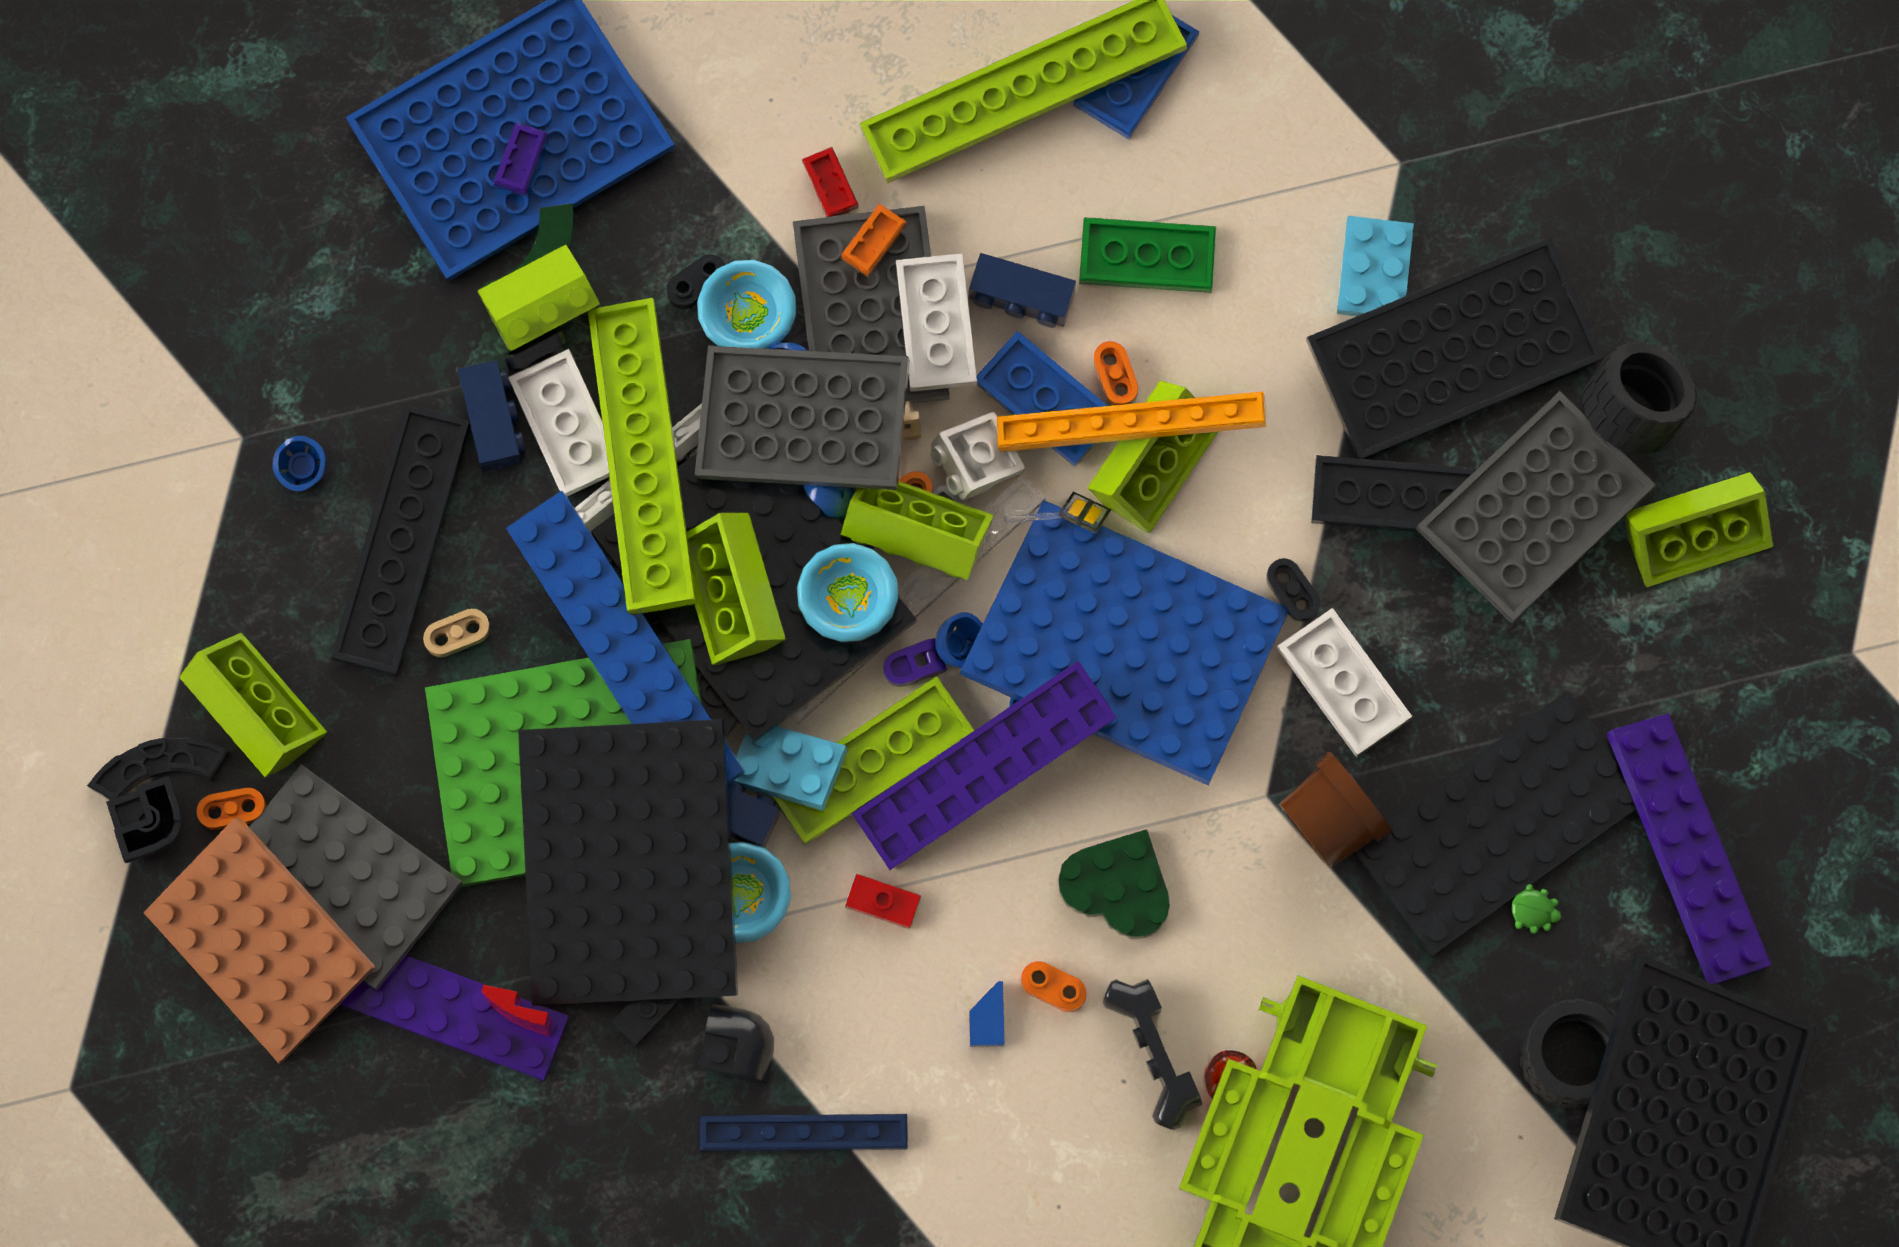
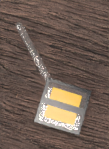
(1077, 510)

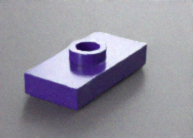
(520, 159)

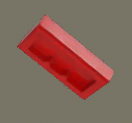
(830, 183)
(883, 901)

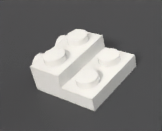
(972, 457)

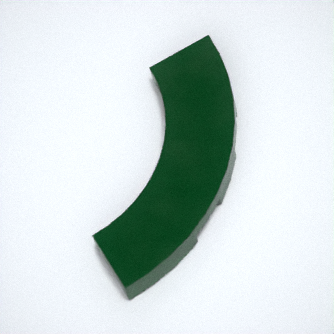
(553, 232)

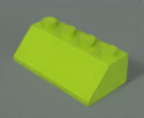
(1148, 472)
(919, 527)
(1699, 529)
(732, 589)
(252, 704)

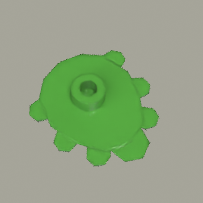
(1534, 910)

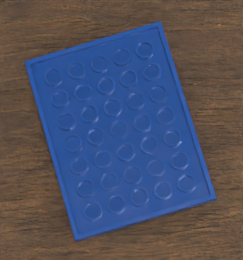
(450, 126)
(1151, 631)

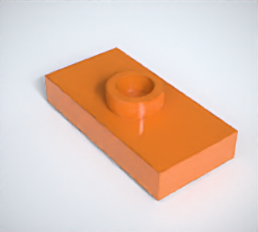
(873, 240)

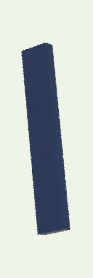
(803, 1132)

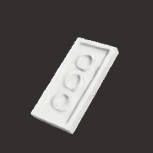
(936, 322)
(563, 421)
(1344, 682)

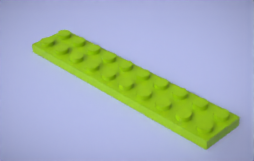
(1022, 86)
(641, 457)

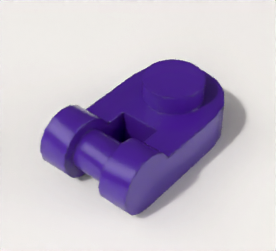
(901, 667)

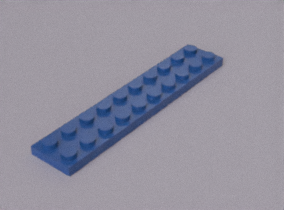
(595, 609)

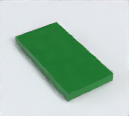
(1147, 255)

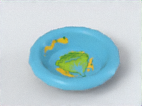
(746, 305)
(847, 592)
(759, 891)

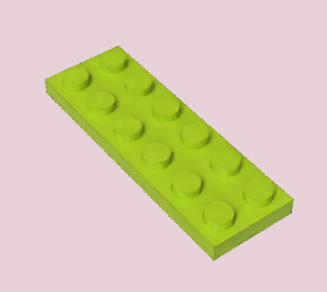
(883, 755)

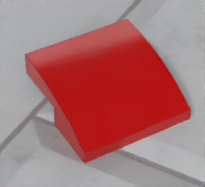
(510, 1006)

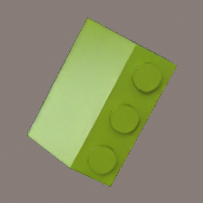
(538, 297)

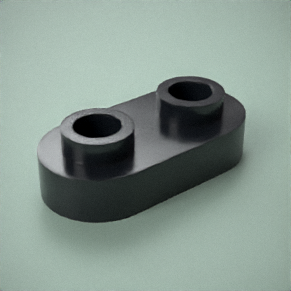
(694, 278)
(546, 344)
(1294, 590)

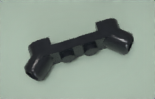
(1178, 1092)

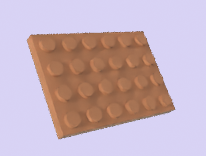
(259, 939)

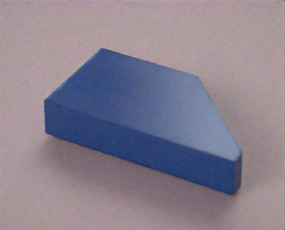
(987, 1019)

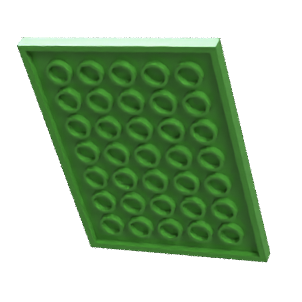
(479, 758)

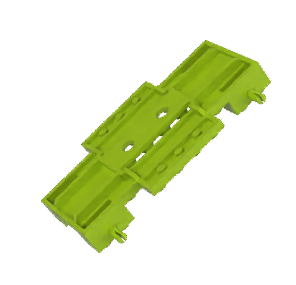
(1341, 1059)

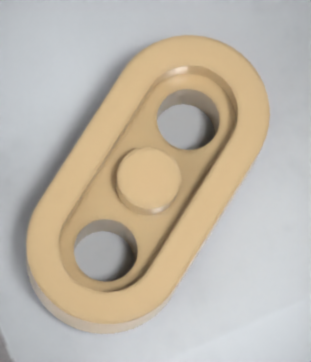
(456, 631)

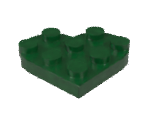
(1119, 883)

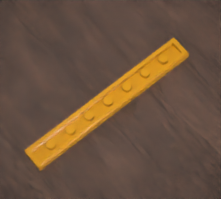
(1131, 421)

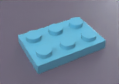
(1373, 264)
(791, 766)

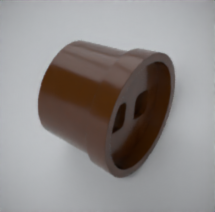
(1334, 812)

